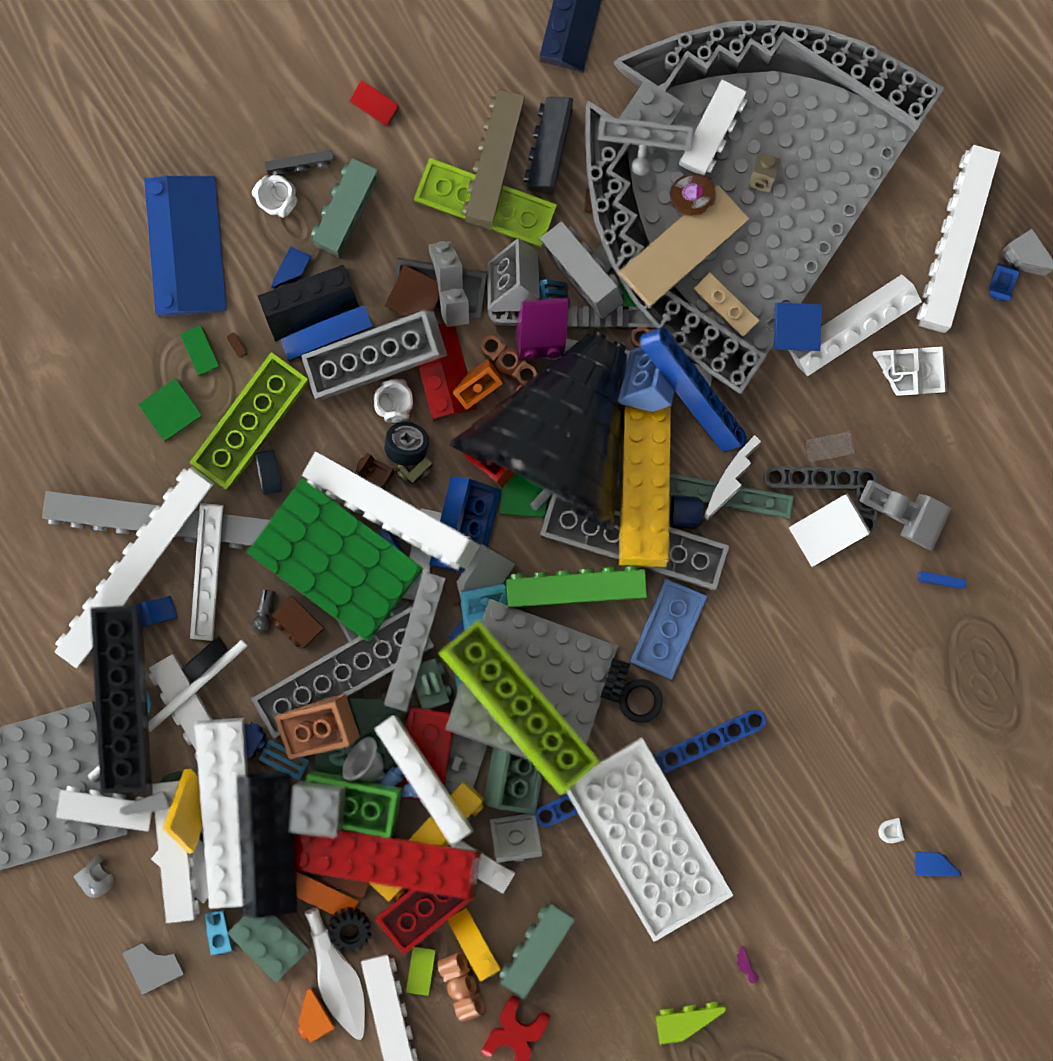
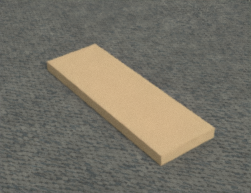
(682, 248)

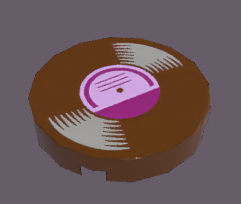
(692, 194)

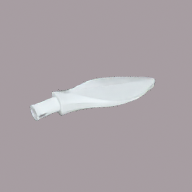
(337, 979)

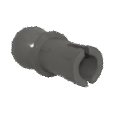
(262, 623)

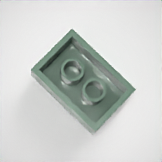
(269, 943)

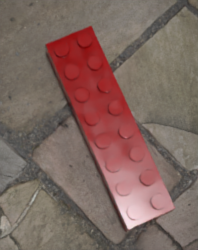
(389, 862)

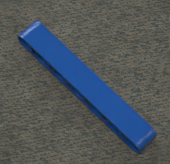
(693, 389)

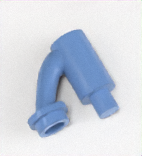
(393, 777)

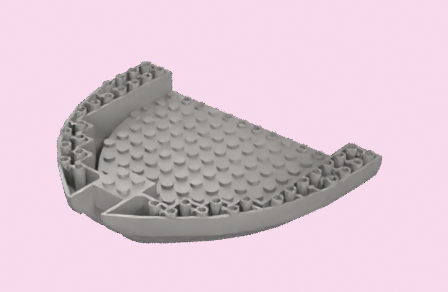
(814, 101)

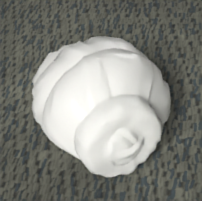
(275, 195)
(393, 400)

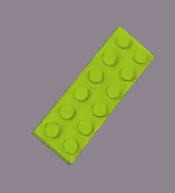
(516, 214)

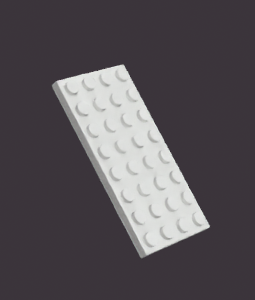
(648, 840)

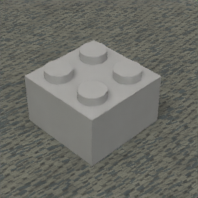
(317, 809)

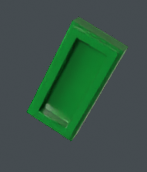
(199, 350)

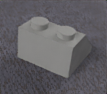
(1028, 255)

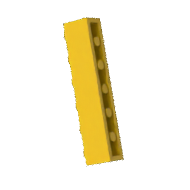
(469, 803)

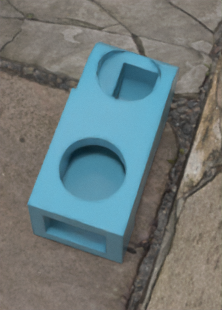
(217, 932)

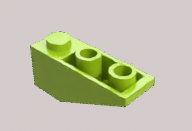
(681, 1024)

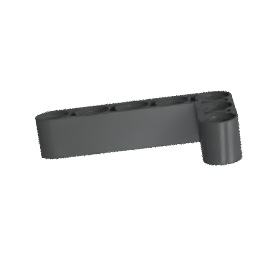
(831, 484)

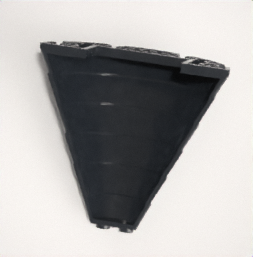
(562, 428)

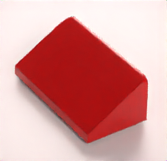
(374, 103)

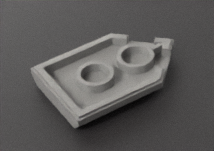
(485, 570)

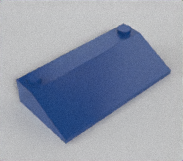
(185, 245)

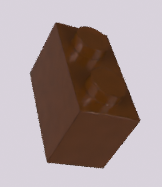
(297, 622)

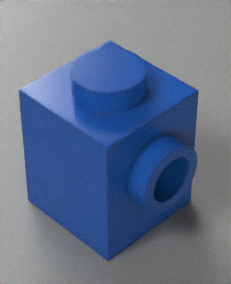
(254, 739)

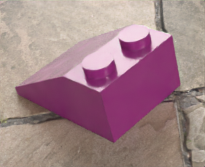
(542, 328)

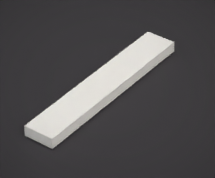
(206, 571)

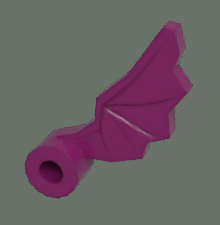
(744, 964)

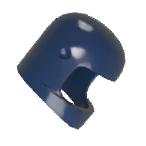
(686, 512)

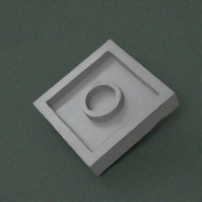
(466, 757)
(515, 838)

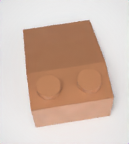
(317, 727)

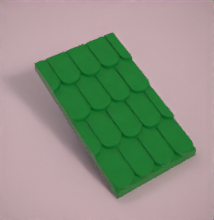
(335, 560)

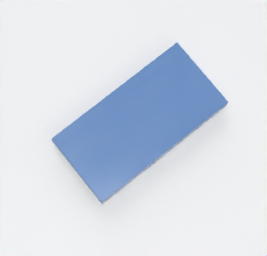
(668, 629)

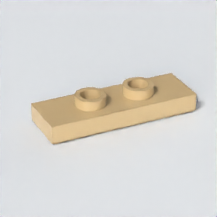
(726, 305)

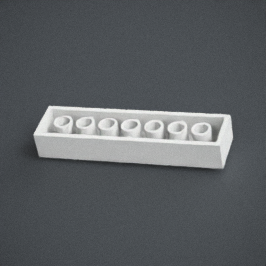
(958, 240)
(395, 514)
(221, 759)

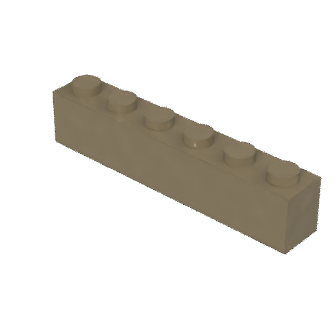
(494, 159)

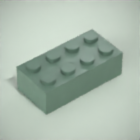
(345, 208)
(537, 949)

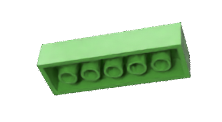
(576, 588)

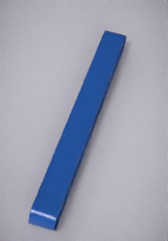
(680, 750)

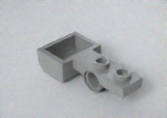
(921, 520)

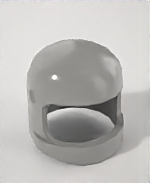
(87, 881)

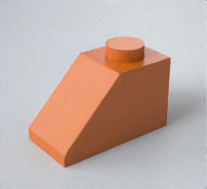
(478, 384)
(314, 1017)

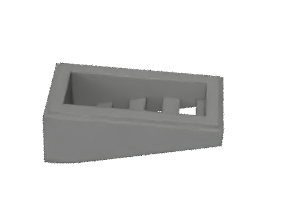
(152, 803)

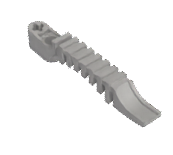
(586, 317)

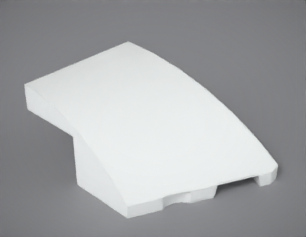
(914, 370)

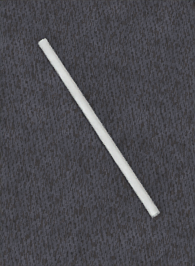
(188, 692)

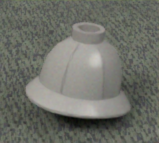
(364, 762)

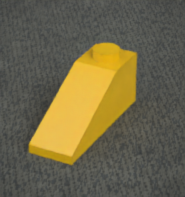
(473, 944)

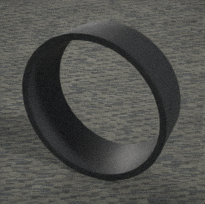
(205, 658)

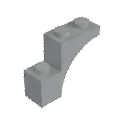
(450, 285)

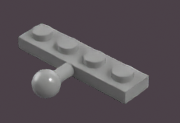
(644, 135)

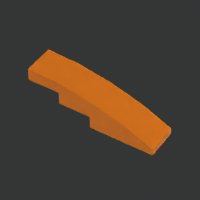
(322, 895)

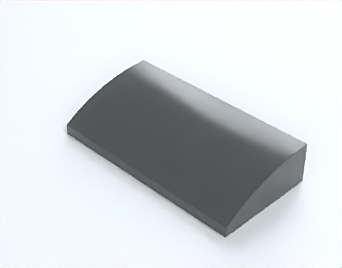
(473, 283)

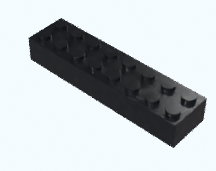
(121, 699)

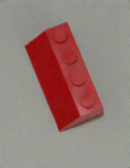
(443, 376)

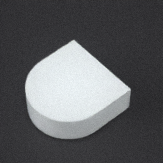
(891, 831)

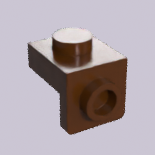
(374, 471)

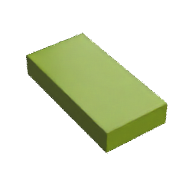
(420, 971)

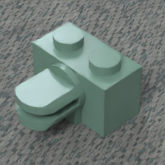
(430, 684)

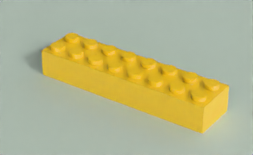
(644, 487)

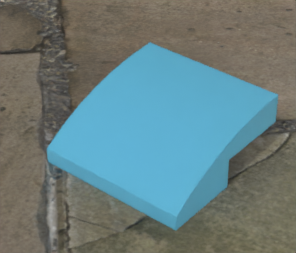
(475, 602)

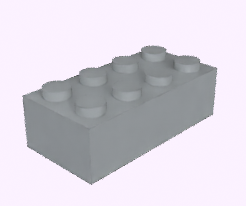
(582, 269)

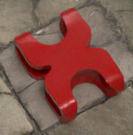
(515, 1033)

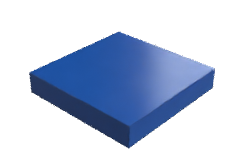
(797, 326)

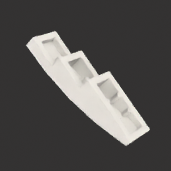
(728, 484)

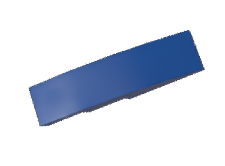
(326, 332)

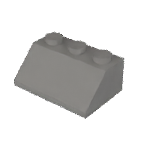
(513, 277)

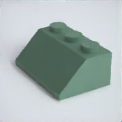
(512, 783)

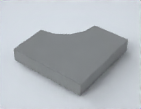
(151, 969)

